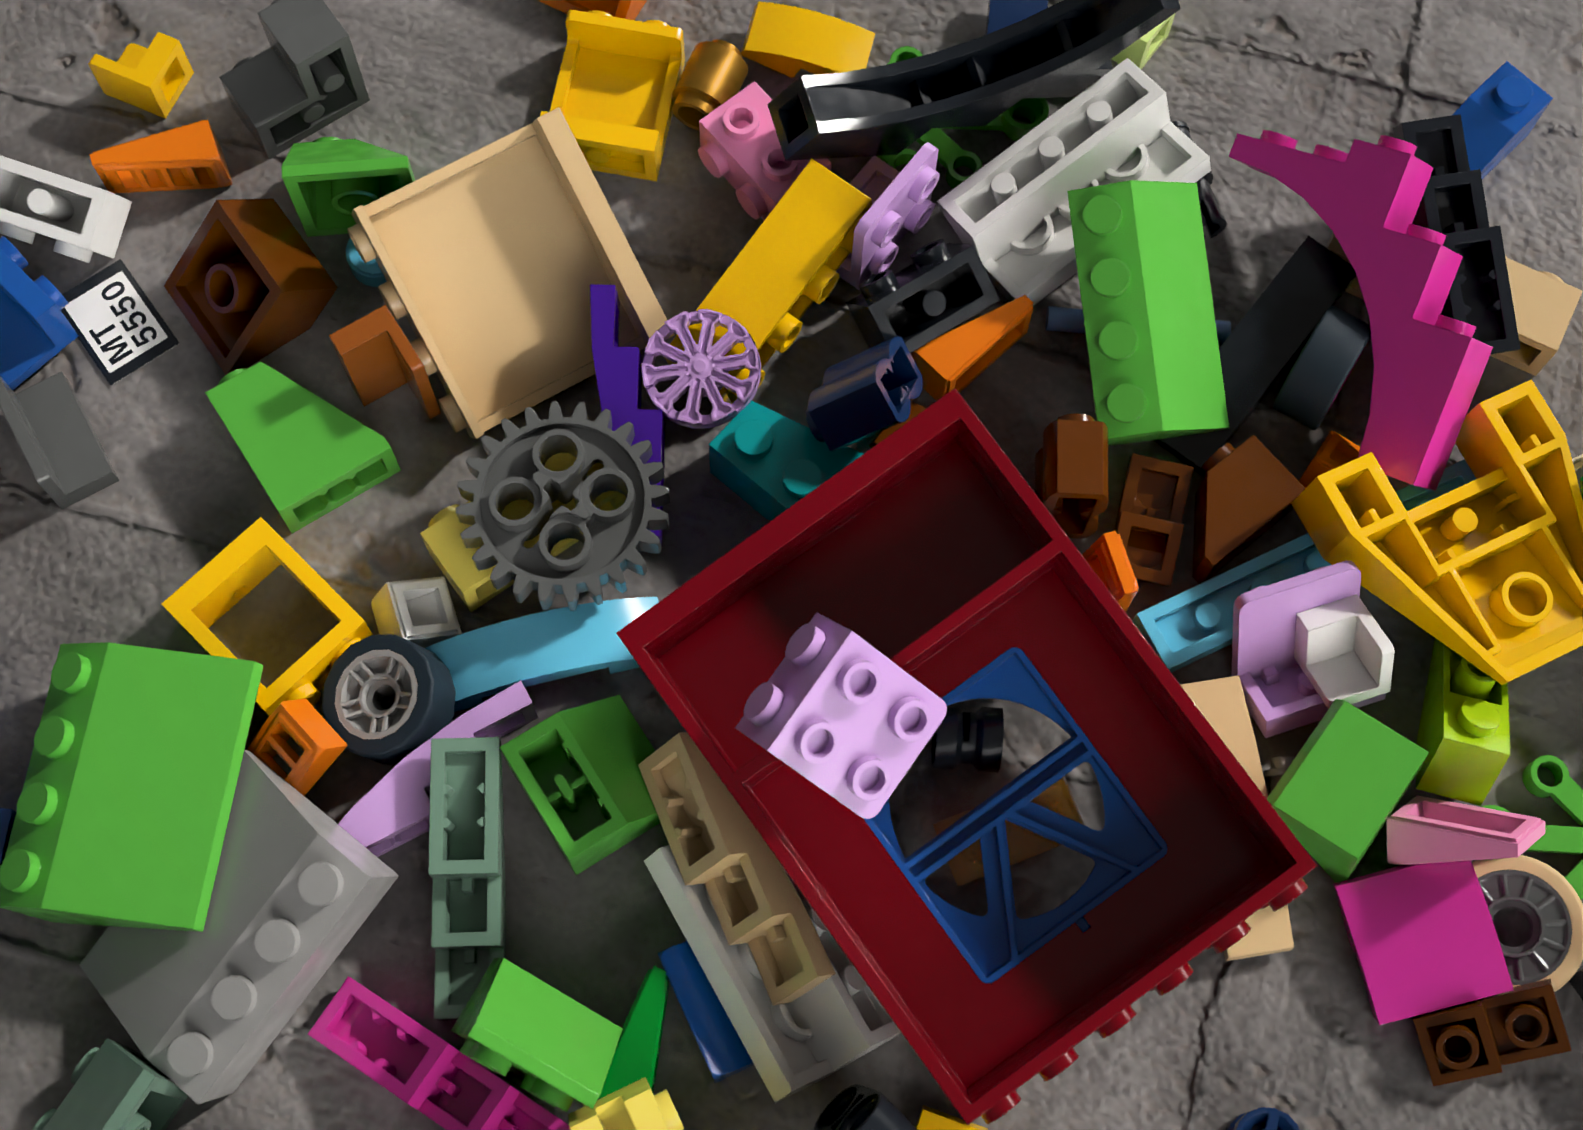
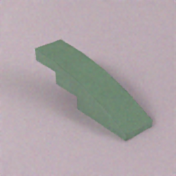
(465, 867)

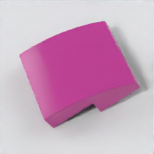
(1422, 938)

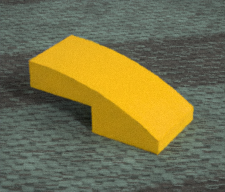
(804, 39)

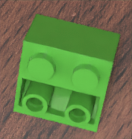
(586, 778)
(540, 1033)

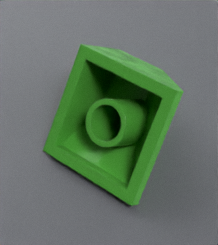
(338, 175)

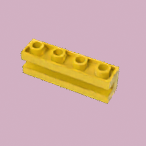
(786, 265)

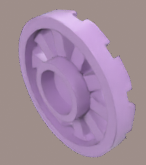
(701, 368)

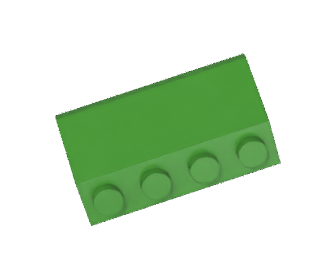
(1148, 310)

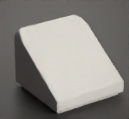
(416, 611)

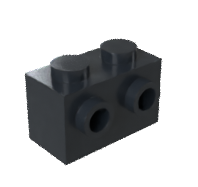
(925, 298)

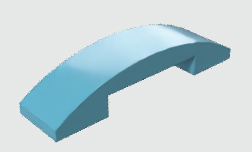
(539, 648)

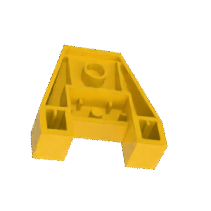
(1481, 566)

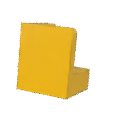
(146, 76)

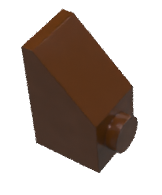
(1237, 503)

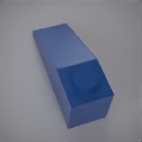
(1500, 116)

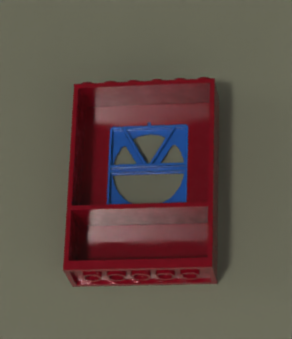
(978, 595)

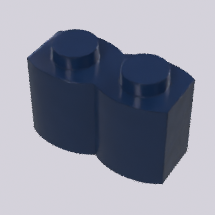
(864, 395)

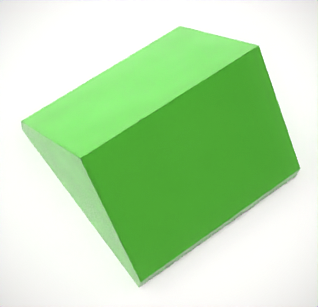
(1345, 786)

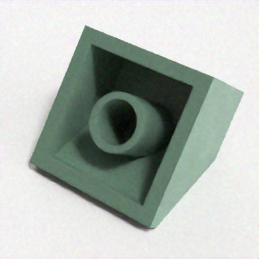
(115, 1092)

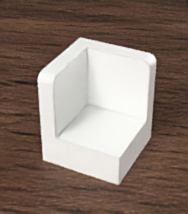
(1343, 651)

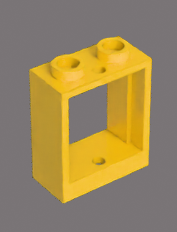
(232, 577)

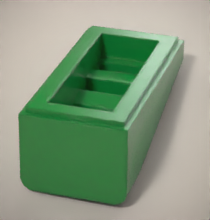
(641, 1036)

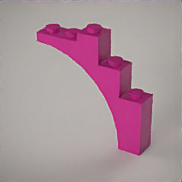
(1421, 359)

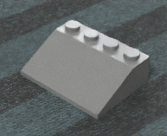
(277, 919)

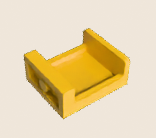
(619, 90)

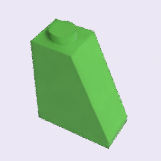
(299, 444)

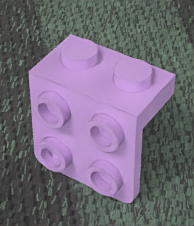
(899, 206)
(1264, 646)
(842, 715)

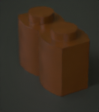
(1074, 473)

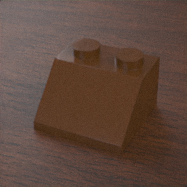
(248, 282)

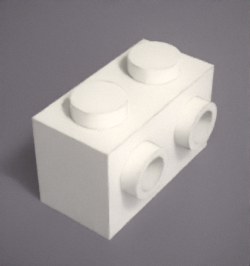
(61, 208)

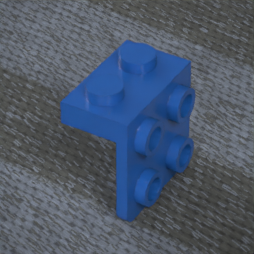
(29, 318)

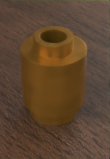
(708, 81)

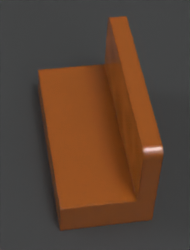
(382, 359)

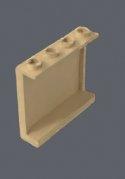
(500, 270)

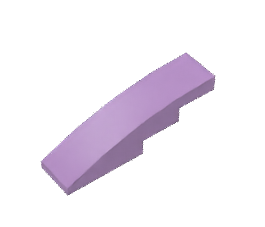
(400, 802)

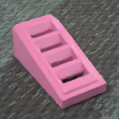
(1451, 832)

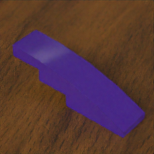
(620, 376)

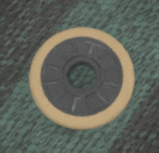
(1551, 909)

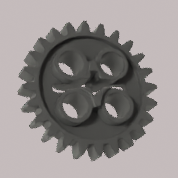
(518, 473)

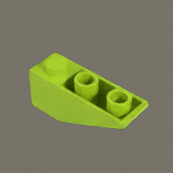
(1462, 729)

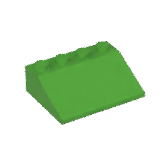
(129, 787)

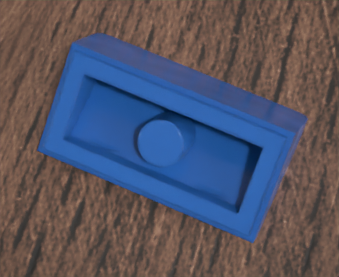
(704, 1013)

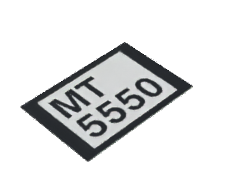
(117, 322)

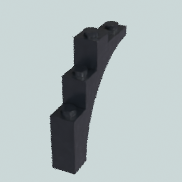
(960, 86)

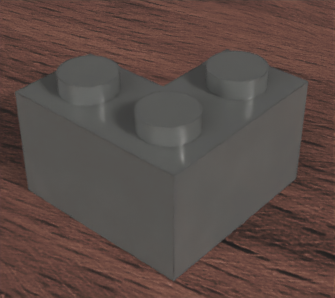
(300, 80)

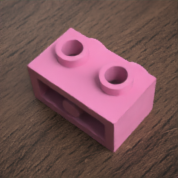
(745, 149)

